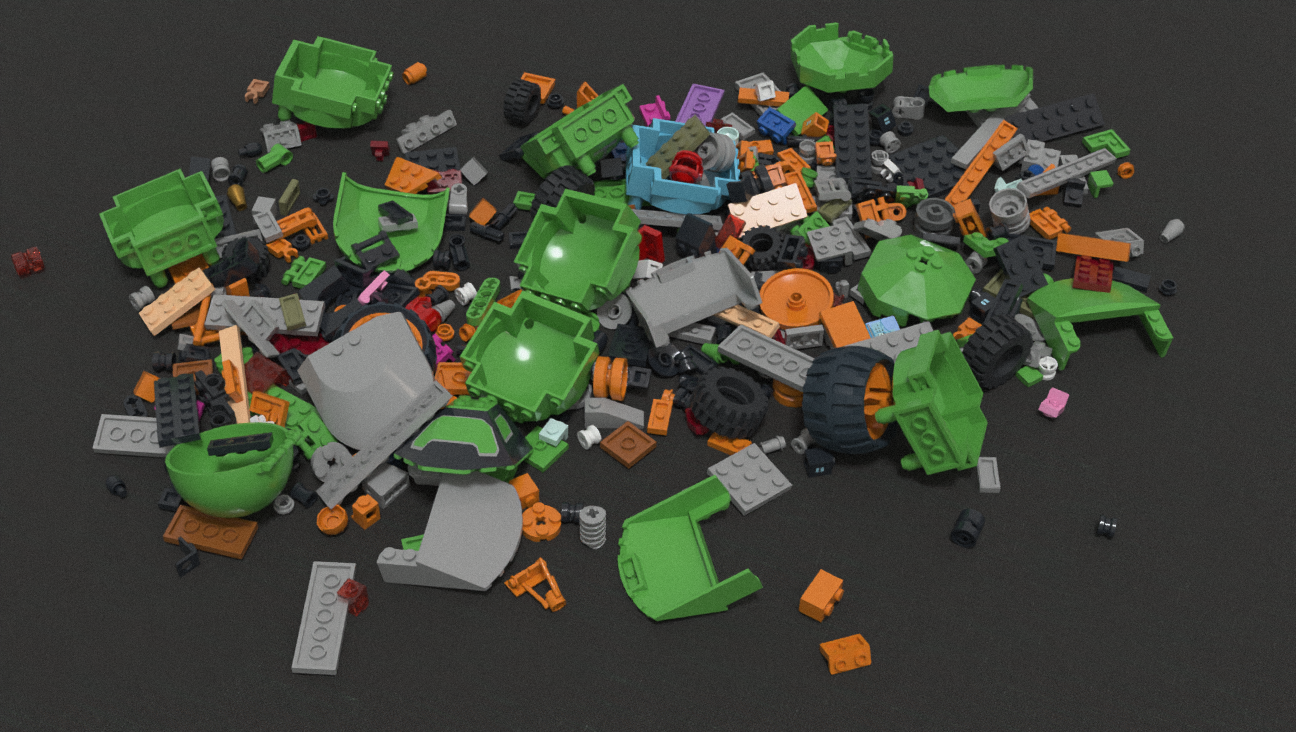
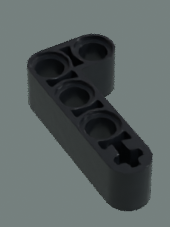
(240, 265)

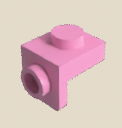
(1054, 403)

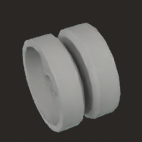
(716, 152)

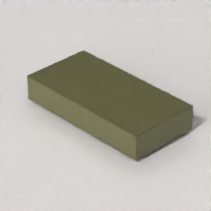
(289, 197)
(833, 209)
(292, 312)

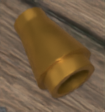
(237, 196)

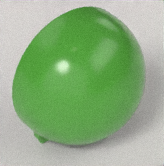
(236, 482)

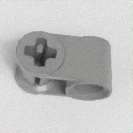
(910, 107)
(458, 199)

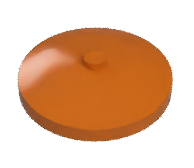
(796, 298)

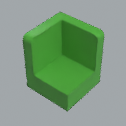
(1098, 180)

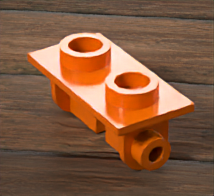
(531, 576)

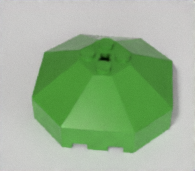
(840, 62)
(902, 285)

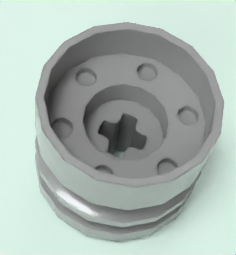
(1011, 208)

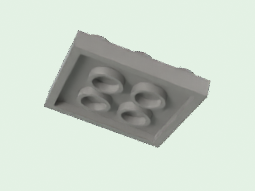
(750, 478)

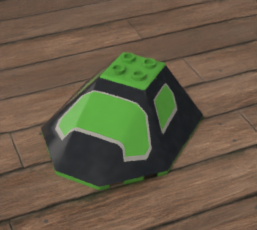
(467, 438)

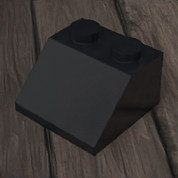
(695, 237)

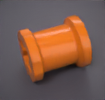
(425, 287)

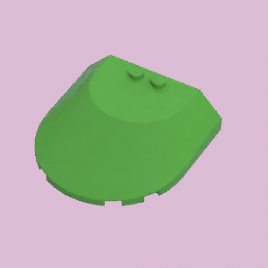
(981, 88)
(358, 216)

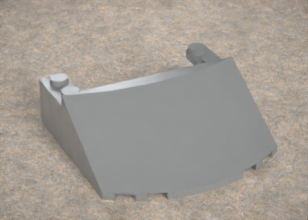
(691, 292)
(467, 536)

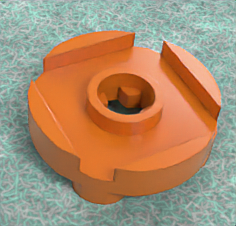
(544, 513)

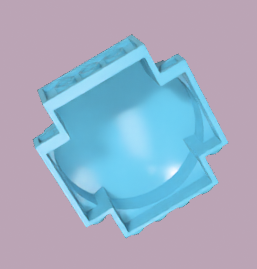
(673, 196)

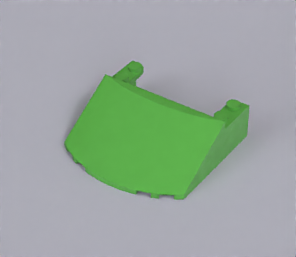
(1061, 304)
(668, 561)

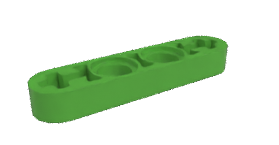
(489, 288)

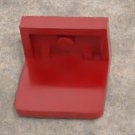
(651, 245)

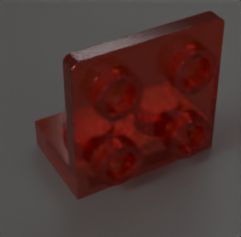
(263, 373)

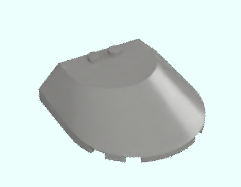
(366, 378)

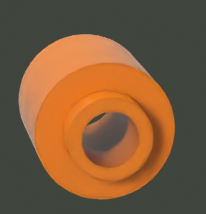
(414, 73)

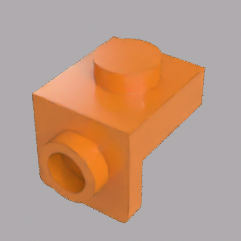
(825, 153)

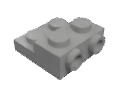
(1039, 156)
(878, 230)
(1124, 235)

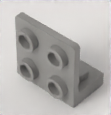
(285, 134)
(1010, 152)
(830, 243)
(803, 336)

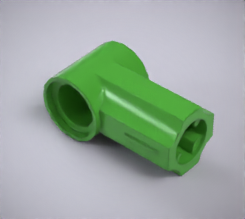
(277, 155)

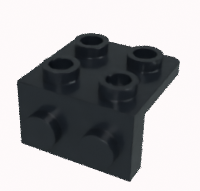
(866, 190)

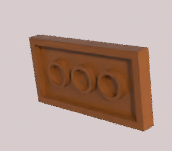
(211, 533)

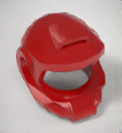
(686, 167)
(426, 313)

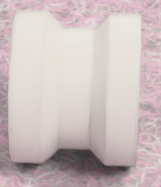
(465, 294)
(1047, 367)
(589, 437)

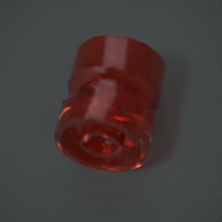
(20, 261)

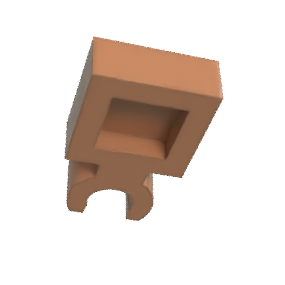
(256, 89)

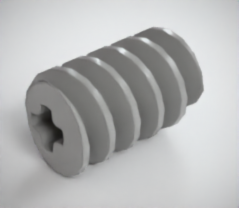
(593, 526)

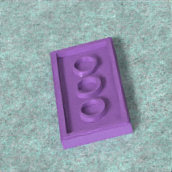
(702, 102)

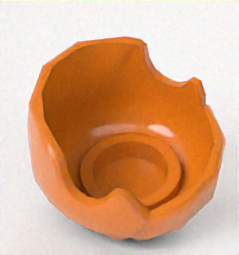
(332, 520)

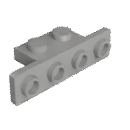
(425, 130)
(255, 323)

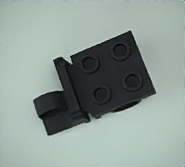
(214, 397)

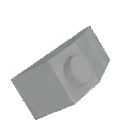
(611, 414)

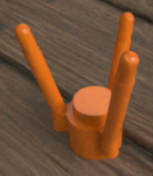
(554, 598)

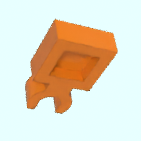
(281, 247)
(966, 328)

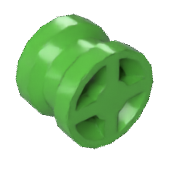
(809, 176)

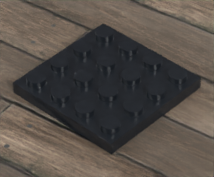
(932, 164)

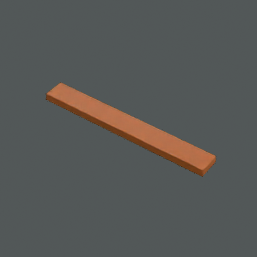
(980, 164)

